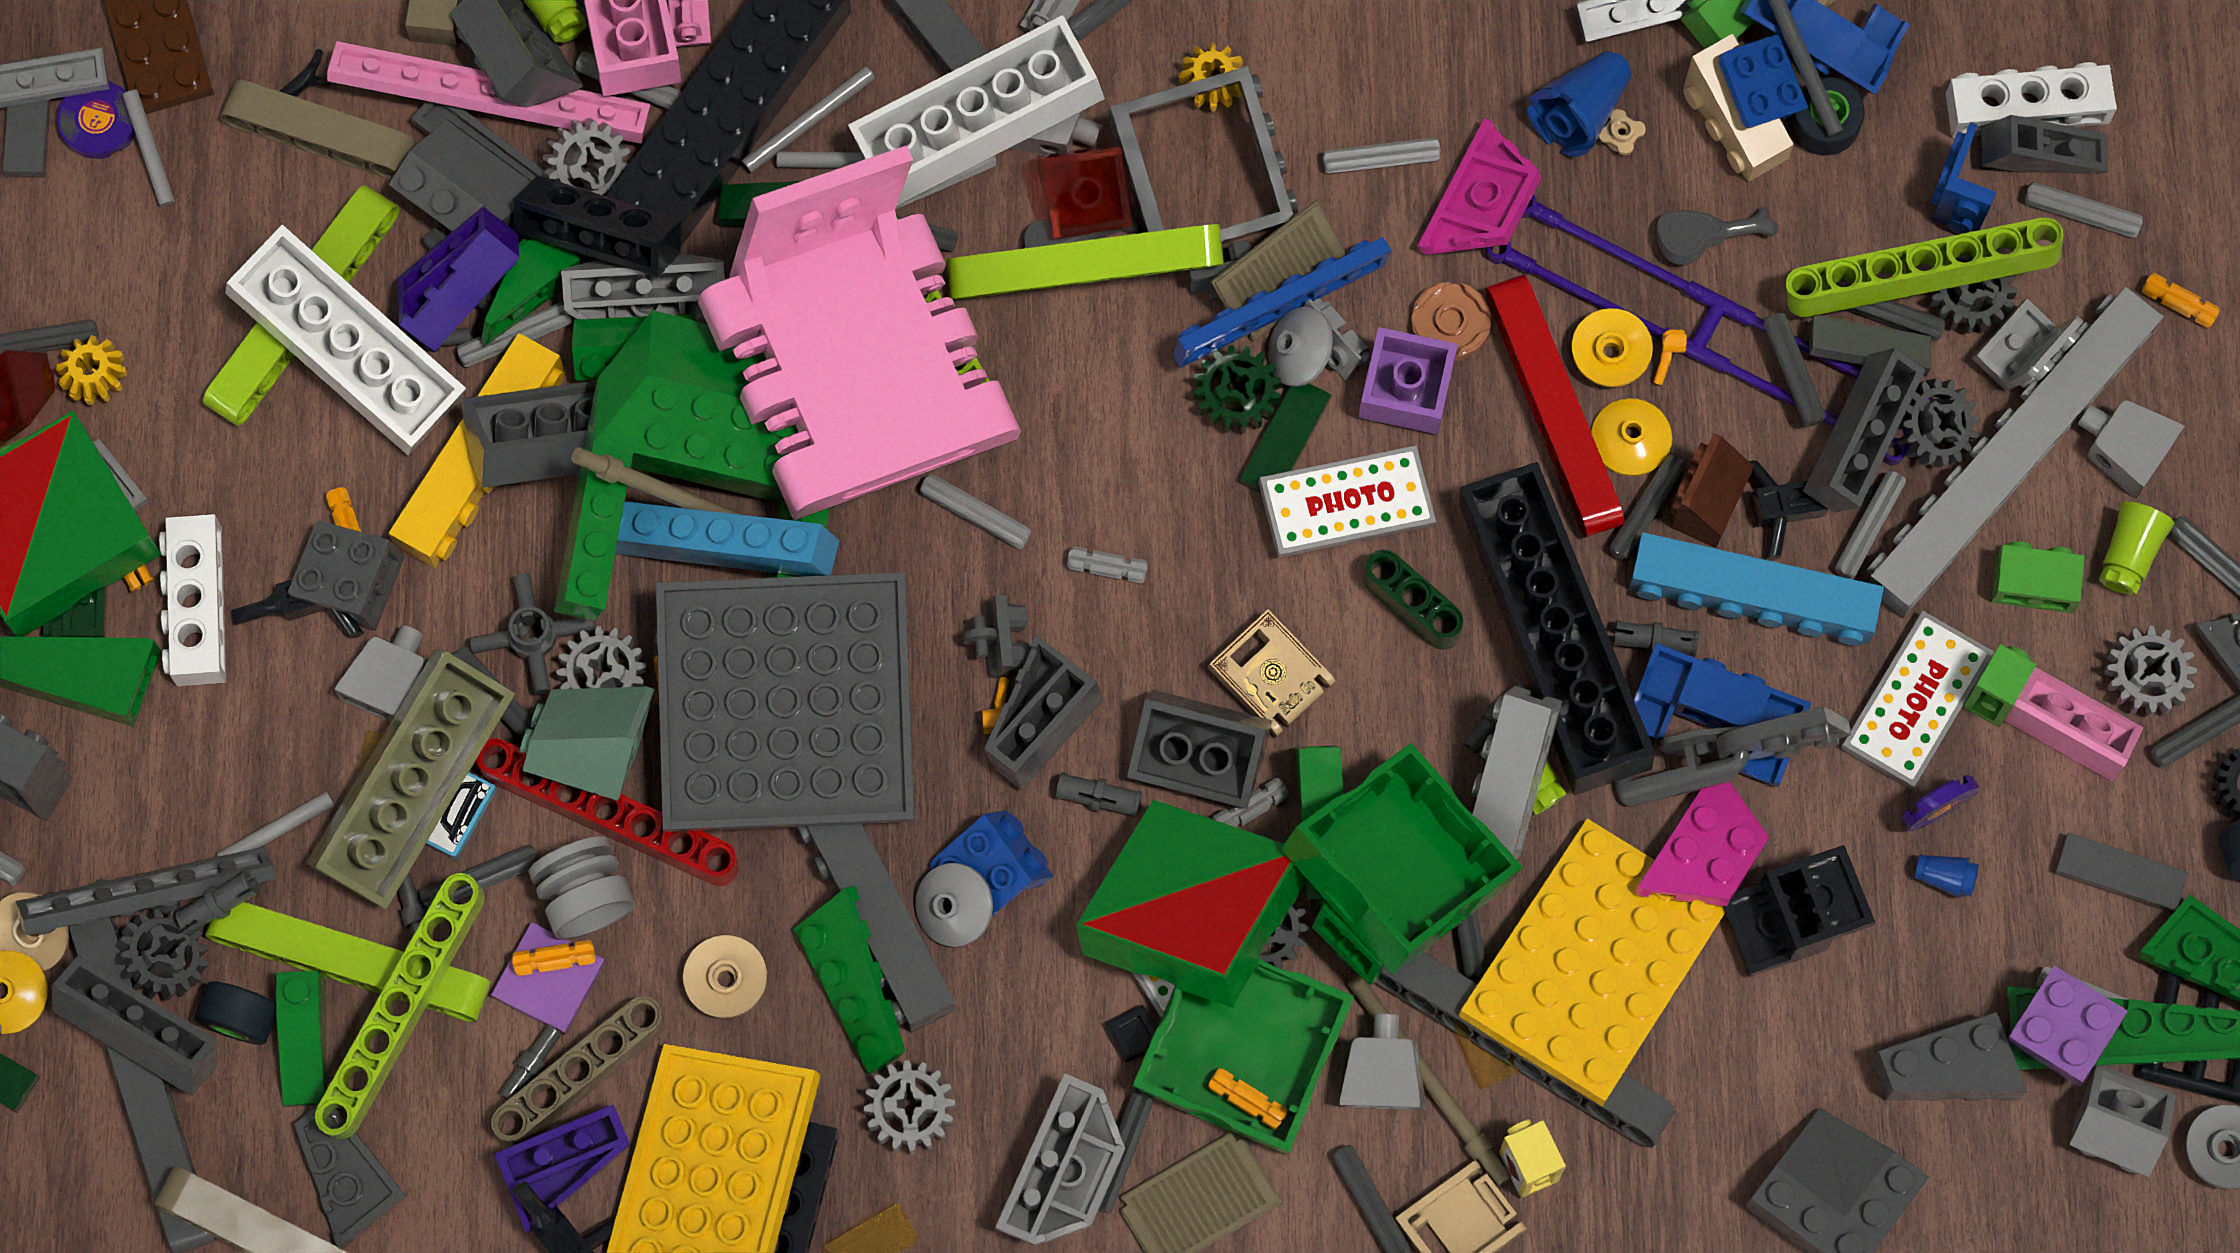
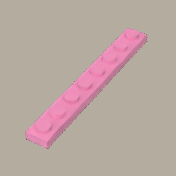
(472, 90)

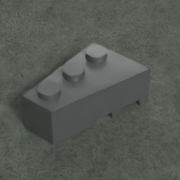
(1041, 714)
(1953, 1063)

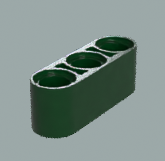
(1407, 581)

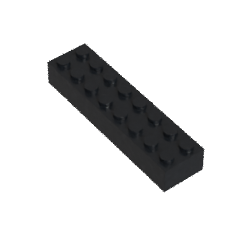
(728, 106)
(1556, 627)

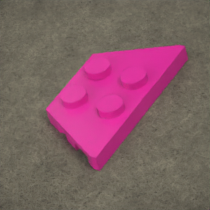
(1483, 196)
(1708, 850)

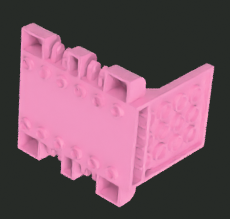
(848, 341)

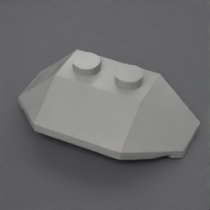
(616, 291)
(1065, 1167)

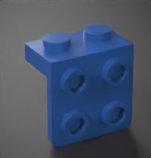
(1762, 81)
(1958, 201)
(1000, 854)

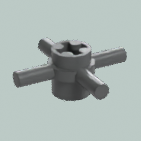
(534, 648)

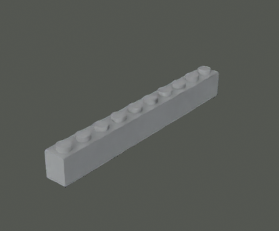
(2014, 451)

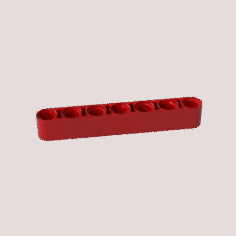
(1554, 406)
(619, 827)

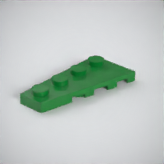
(2198, 948)
(843, 962)

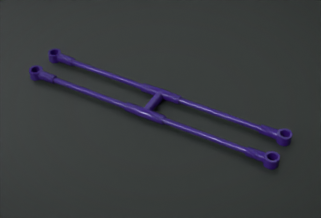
(1696, 346)

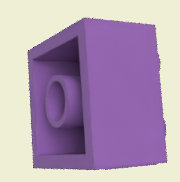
(1407, 380)
(2067, 1026)

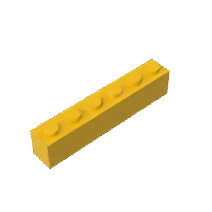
(451, 488)

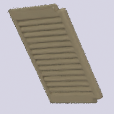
(1288, 251)
(1199, 1199)

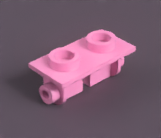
(690, 22)

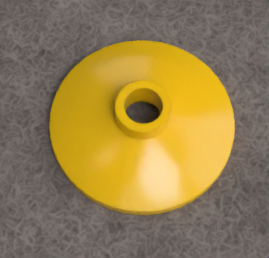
(1613, 329)
(1626, 454)
(26, 991)

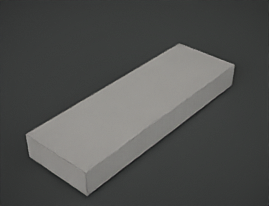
(53, 77)

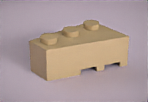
(1748, 149)

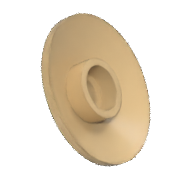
(44, 948)
(722, 956)

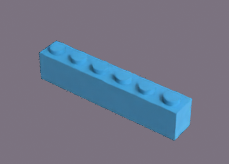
(726, 540)
(1756, 589)

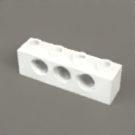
(2087, 80)
(206, 660)

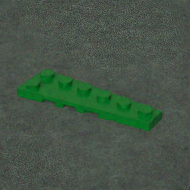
(2150, 1033)

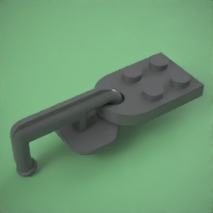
(1734, 747)

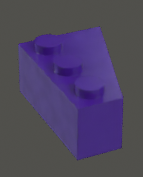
(455, 277)
(563, 1158)

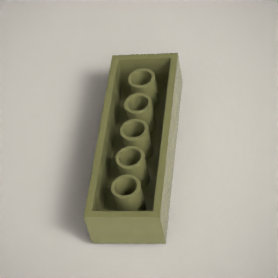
(410, 778)

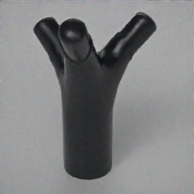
(307, 77)

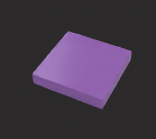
(550, 995)

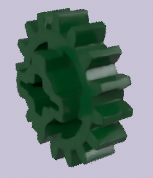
(1229, 373)

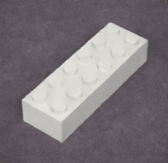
(983, 106)
(345, 340)

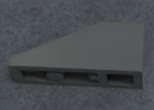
(2042, 146)

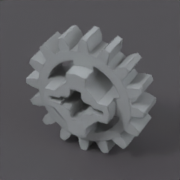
(603, 157)
(608, 650)
(2159, 683)
(893, 1107)

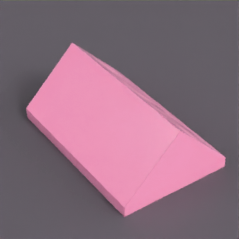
(2074, 724)

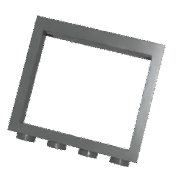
(1262, 129)

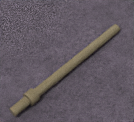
(613, 470)
(1478, 1146)

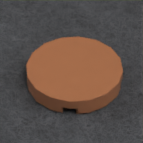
(1453, 315)

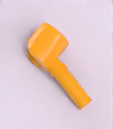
(1674, 342)
(991, 715)

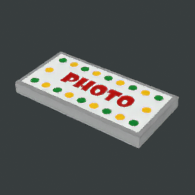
(1347, 501)
(1917, 700)

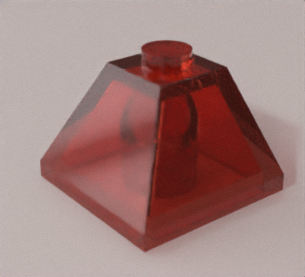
(1085, 191)
(24, 390)

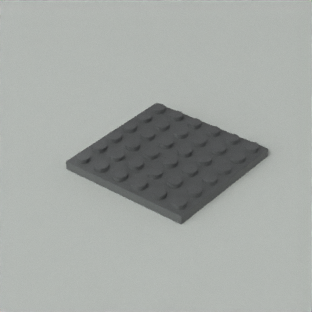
(784, 702)

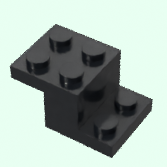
(1797, 911)

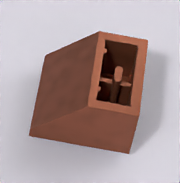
(1711, 495)

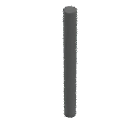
(1806, 66)

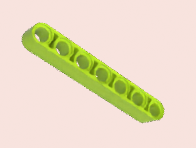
(1937, 253)
(1085, 261)
(261, 356)
(341, 957)
(400, 1027)

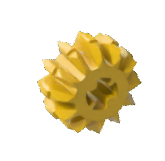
(1206, 65)
(82, 359)

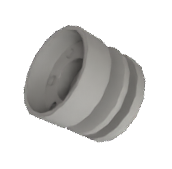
(582, 887)

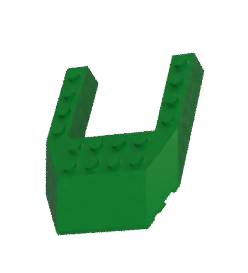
(669, 410)

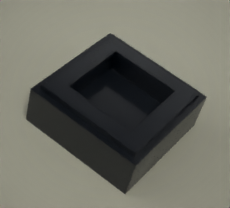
(1132, 1032)

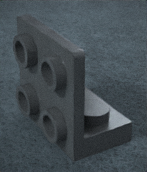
(347, 572)

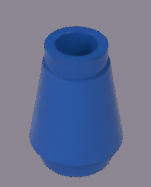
(1949, 874)

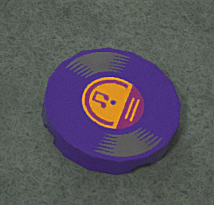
(96, 122)
(1940, 802)

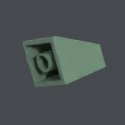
(587, 737)

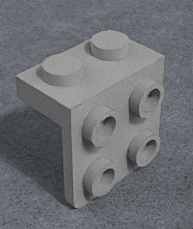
(2024, 346)

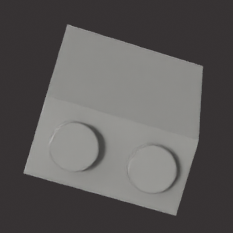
(2123, 1120)

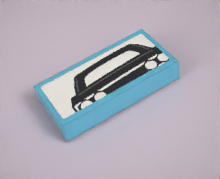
(461, 816)

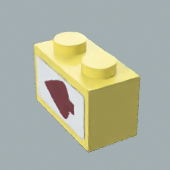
(1531, 1157)

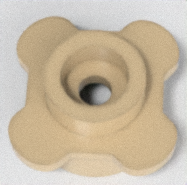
(1621, 143)

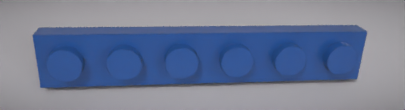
(1268, 307)

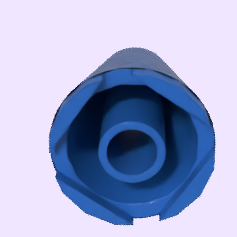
(1579, 103)

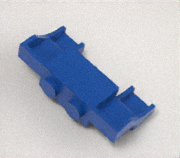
(1837, 44)
(1712, 698)

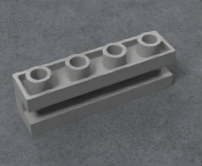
(1514, 765)

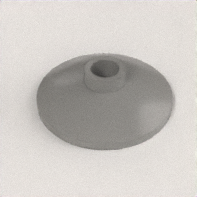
(1300, 346)
(970, 904)
(2206, 1132)

